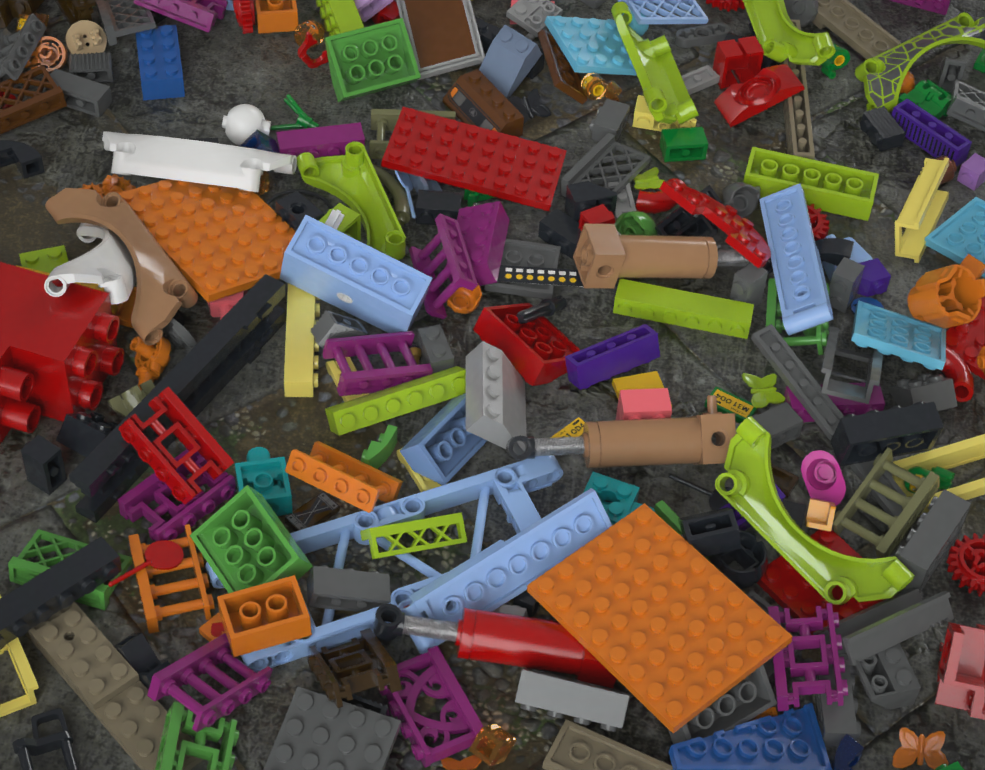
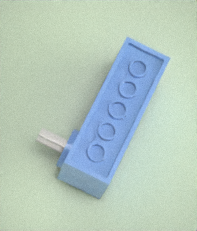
(353, 275)

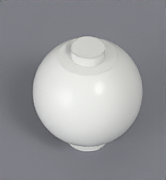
(243, 122)

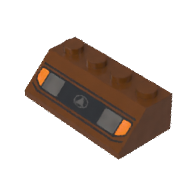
(483, 105)

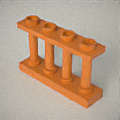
(343, 476)
(150, 592)

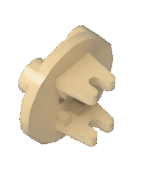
(94, 37)

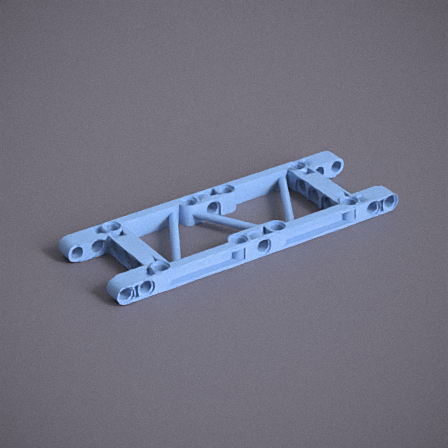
(507, 484)

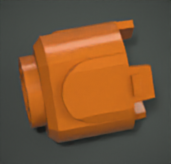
(947, 296)

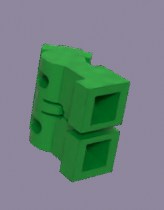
(929, 97)

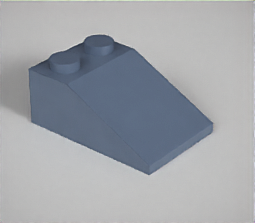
(509, 60)

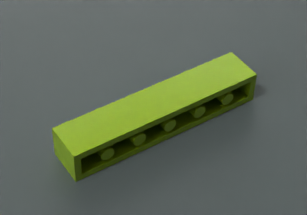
(683, 308)
(396, 400)

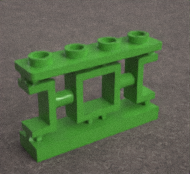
(173, 759)

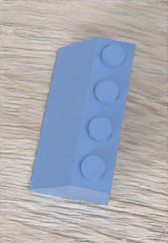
(443, 443)

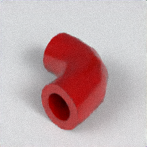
(655, 201)
(961, 375)

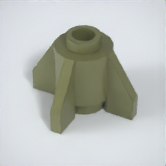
(131, 398)

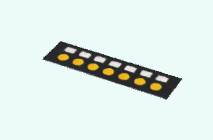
(539, 275)

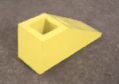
(645, 120)

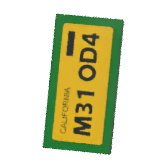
(731, 403)

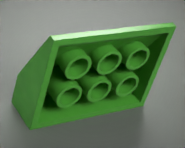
(371, 60)
(249, 543)

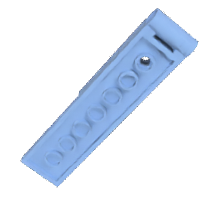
(795, 260)
(508, 566)

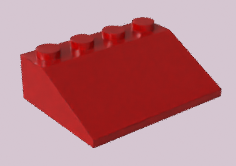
(532, 347)

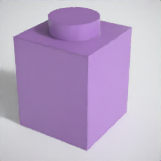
(972, 172)

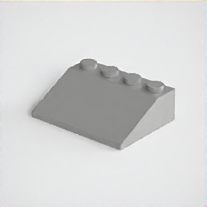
(494, 397)

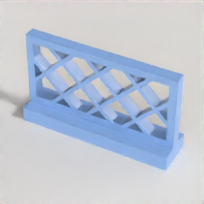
(637, 7)

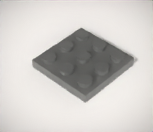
(527, 255)

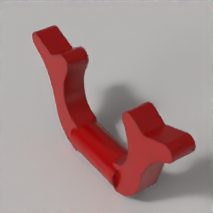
(302, 52)

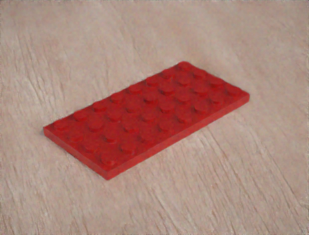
(474, 158)

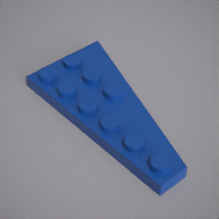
(766, 743)

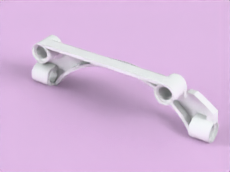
(194, 160)
(106, 265)

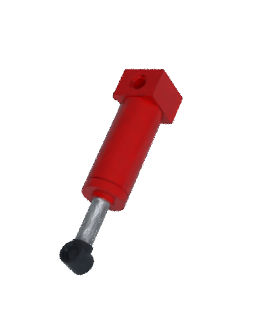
(501, 640)

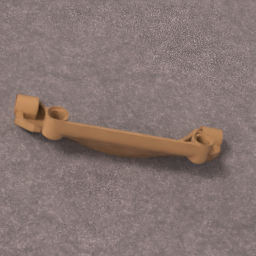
(159, 281)

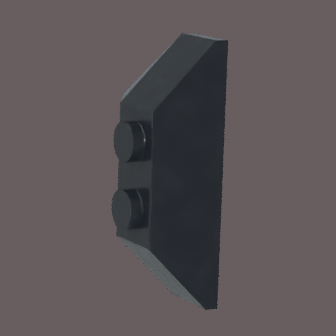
(684, 224)

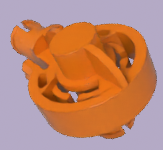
(48, 55)
(150, 358)

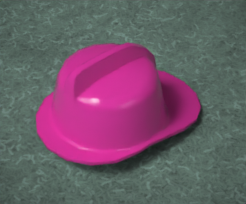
(823, 477)

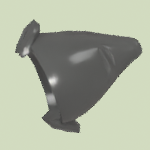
(741, 197)

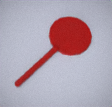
(159, 555)

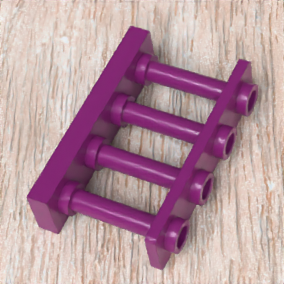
(458, 265)
(371, 379)
(204, 661)

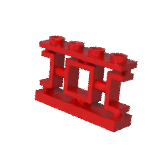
(191, 435)

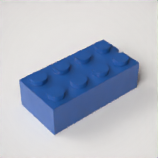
(160, 63)

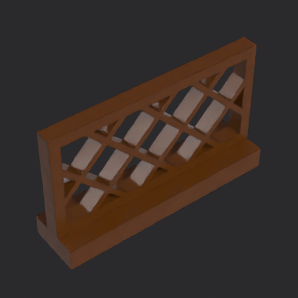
(33, 108)

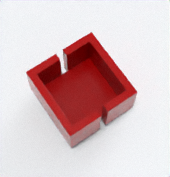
(742, 57)

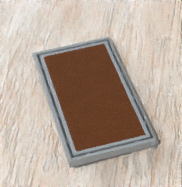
(441, 35)

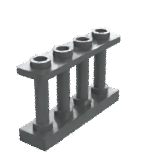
(18, 47)

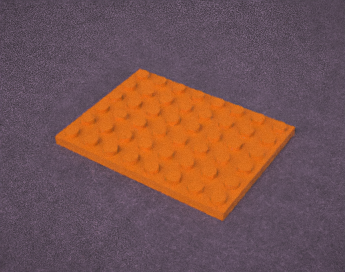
(213, 233)
(659, 616)

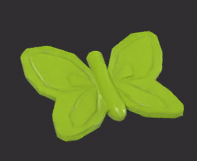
(648, 180)
(763, 390)

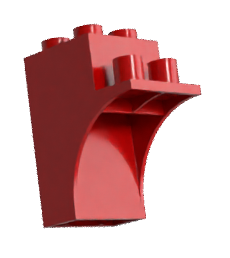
(52, 349)

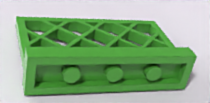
(23, 571)

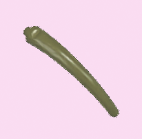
(401, 204)

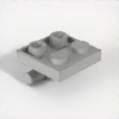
(532, 15)

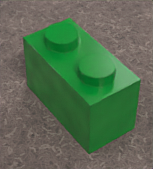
(683, 144)

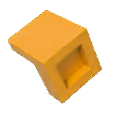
(820, 514)

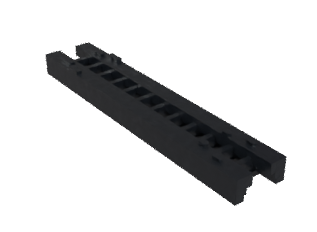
(196, 382)

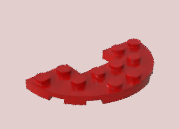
(739, 230)

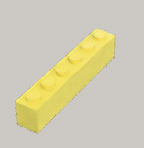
(300, 344)

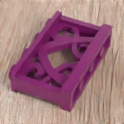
(466, 719)

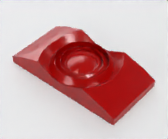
(758, 93)

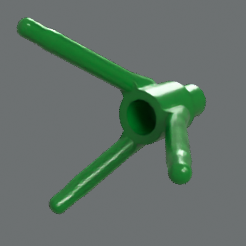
(303, 120)

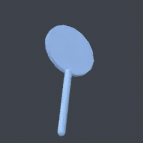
(406, 183)

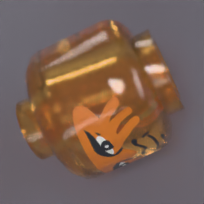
(315, 28)

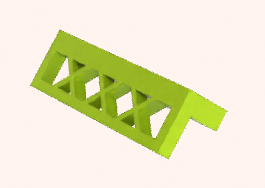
(411, 527)

